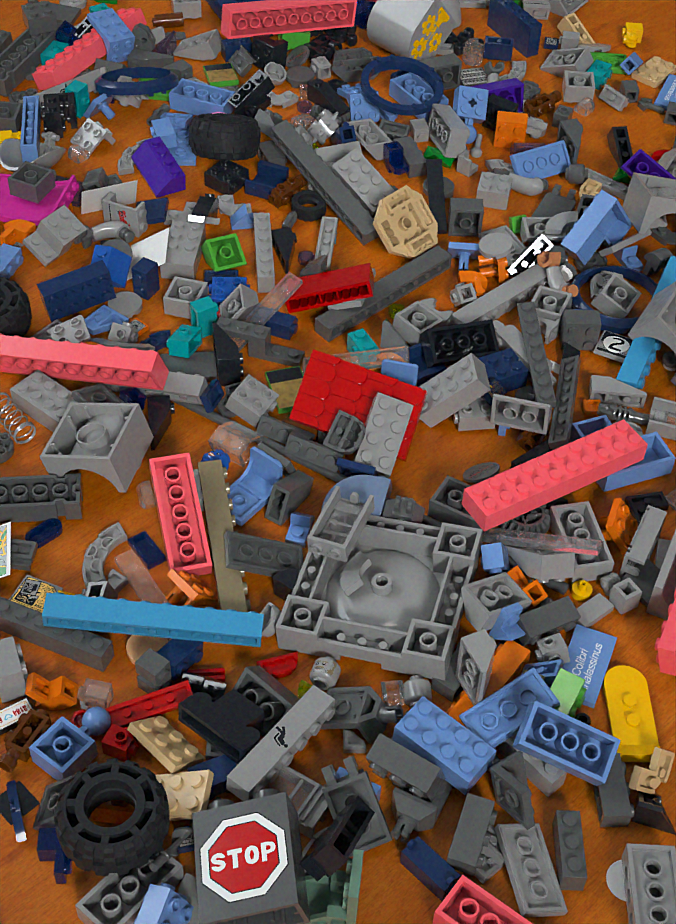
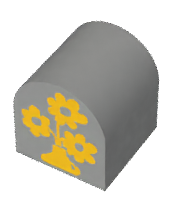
(410, 27)

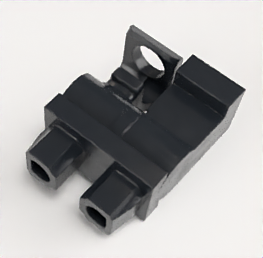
(322, 47)

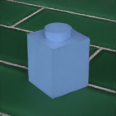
(631, 63)

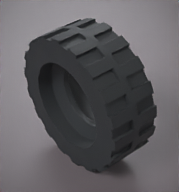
(308, 213)

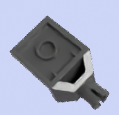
(361, 710)
(512, 789)
(414, 813)

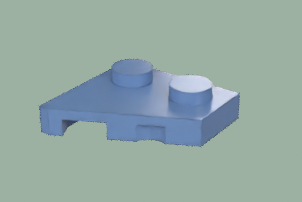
(178, 119)
(102, 319)

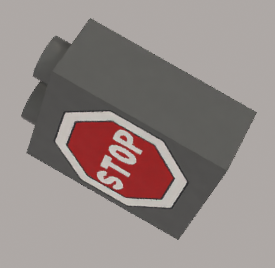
(250, 862)

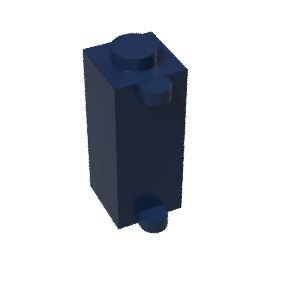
(343, 134)
(283, 325)
(429, 867)

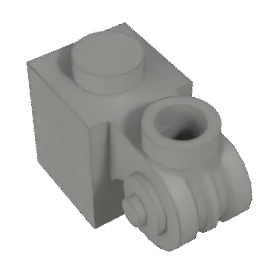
(622, 594)

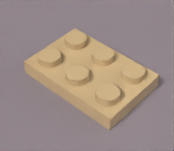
(654, 72)
(165, 743)
(187, 792)

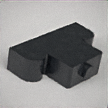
(228, 723)
(338, 840)

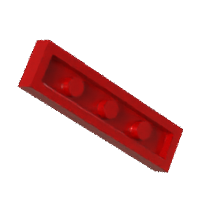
(149, 705)

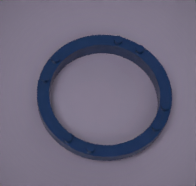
(406, 64)
(165, 81)
(612, 324)

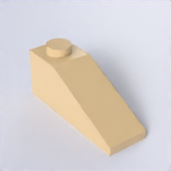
(573, 24)

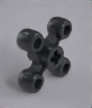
(344, 34)
(461, 39)

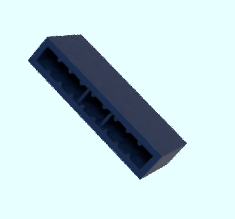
(514, 22)

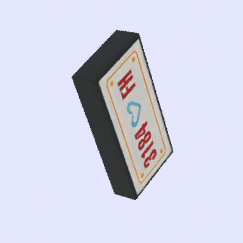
(10, 714)

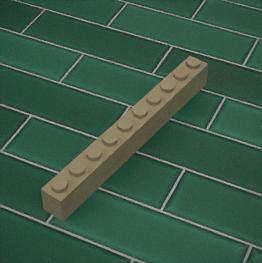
(218, 518)

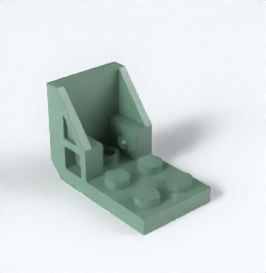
(336, 897)

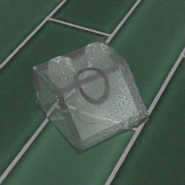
(235, 441)

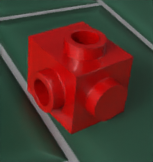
(119, 743)

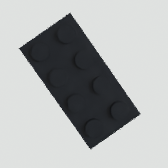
(453, 342)

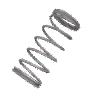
(21, 426)

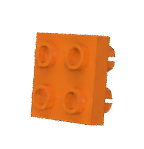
(497, 270)
(619, 525)
(190, 586)

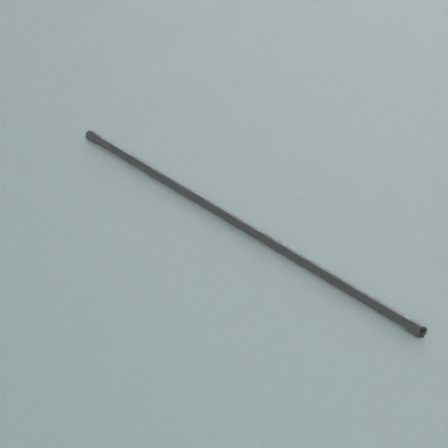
(560, 587)

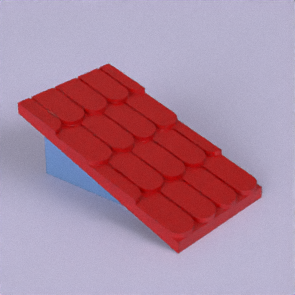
(344, 386)

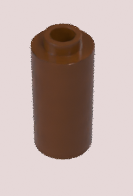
(168, 20)

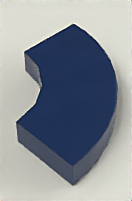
(158, 339)
(16, 812)

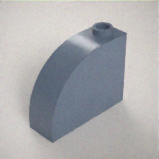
(365, 486)

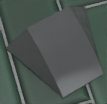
(350, 63)

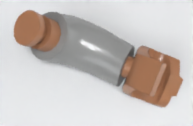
(555, 279)

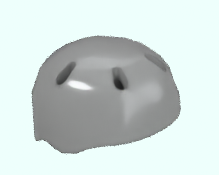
(276, 78)
(271, 617)

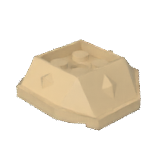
(405, 223)

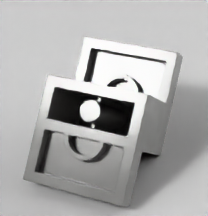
(54, 235)

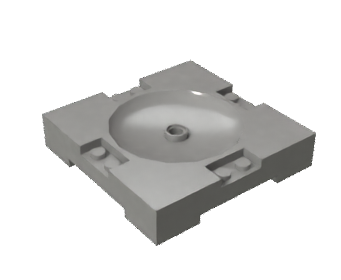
(403, 612)

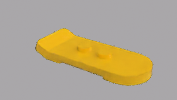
(630, 713)

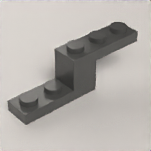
(260, 342)
(299, 442)

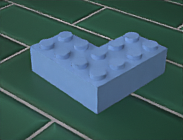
(600, 224)
(656, 462)

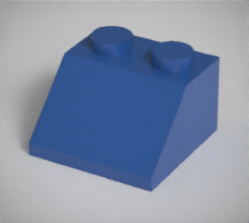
(115, 261)

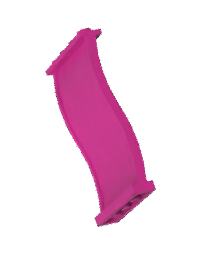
(18, 208)

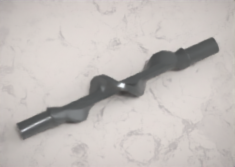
(178, 837)

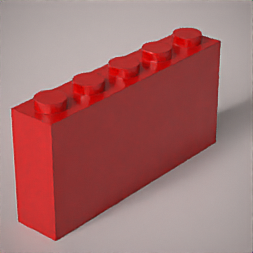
(332, 288)

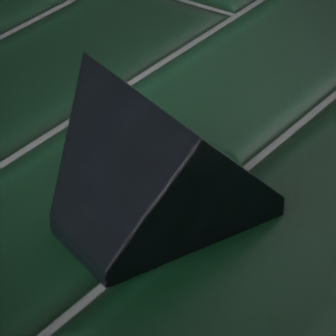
(651, 813)

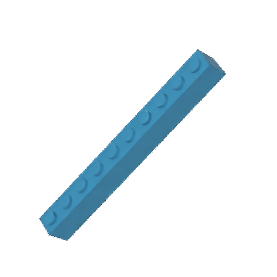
(643, 349)
(152, 619)

